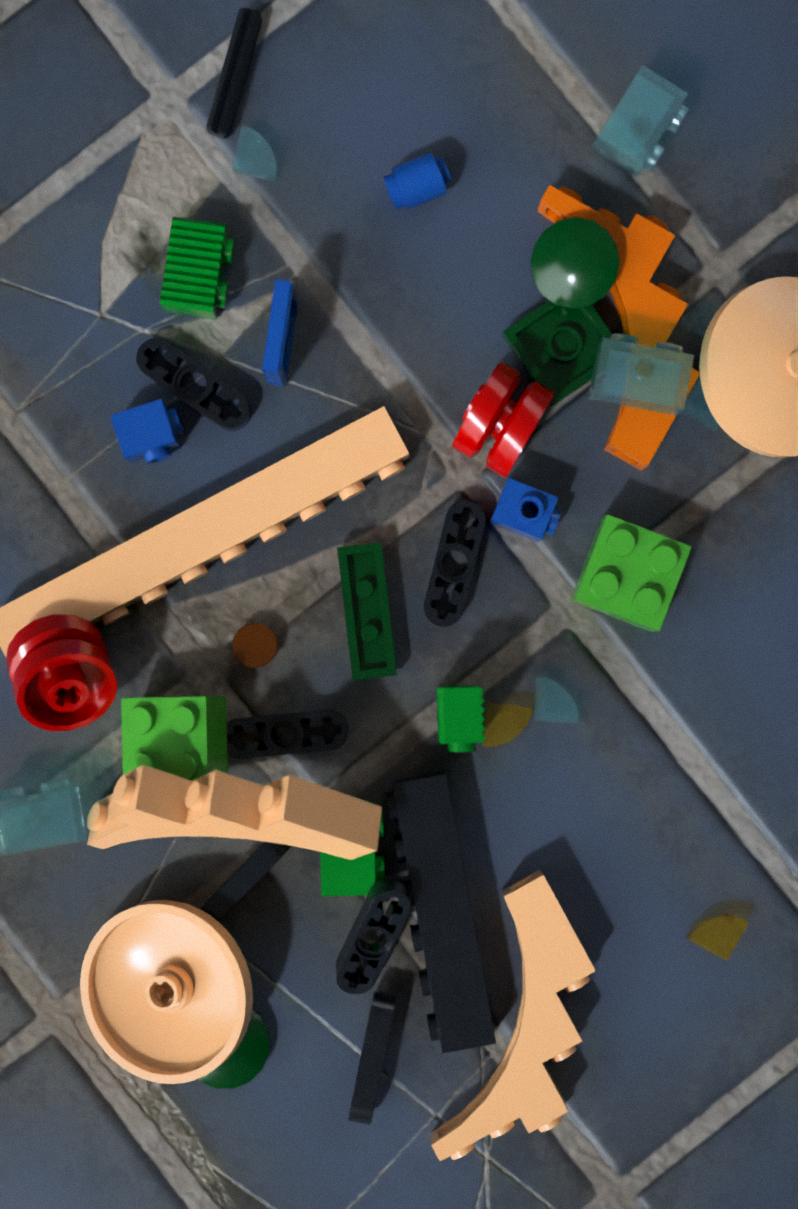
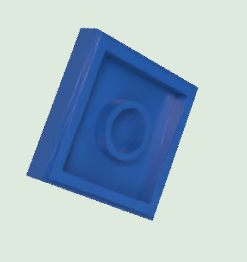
(280, 333)

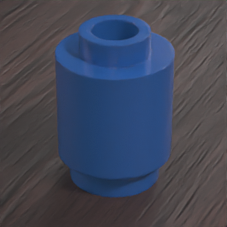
(417, 181)

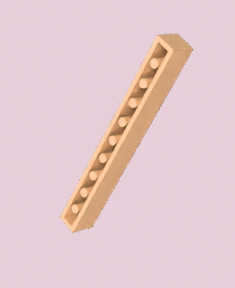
(217, 527)

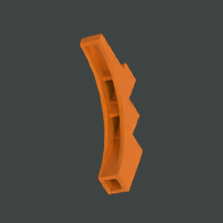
(643, 308)

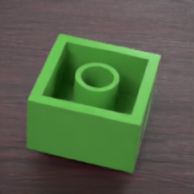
(630, 573)
(175, 734)

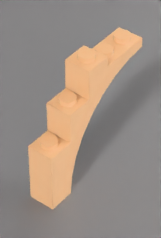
(221, 805)
(543, 1030)

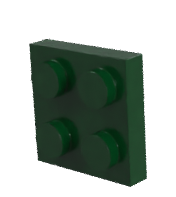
(558, 346)

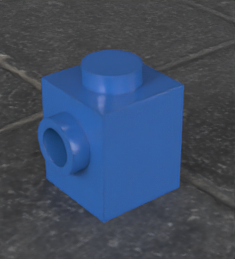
(148, 431)
(526, 511)

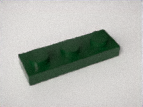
(367, 611)

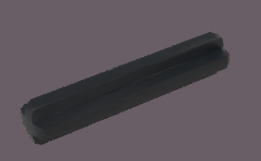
(234, 73)

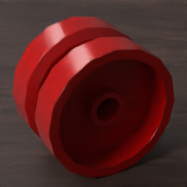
(502, 419)
(60, 672)

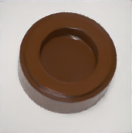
(255, 645)

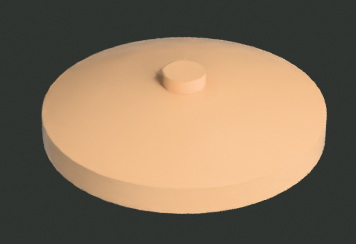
(753, 367)
(166, 991)

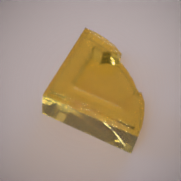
(504, 723)
(718, 934)

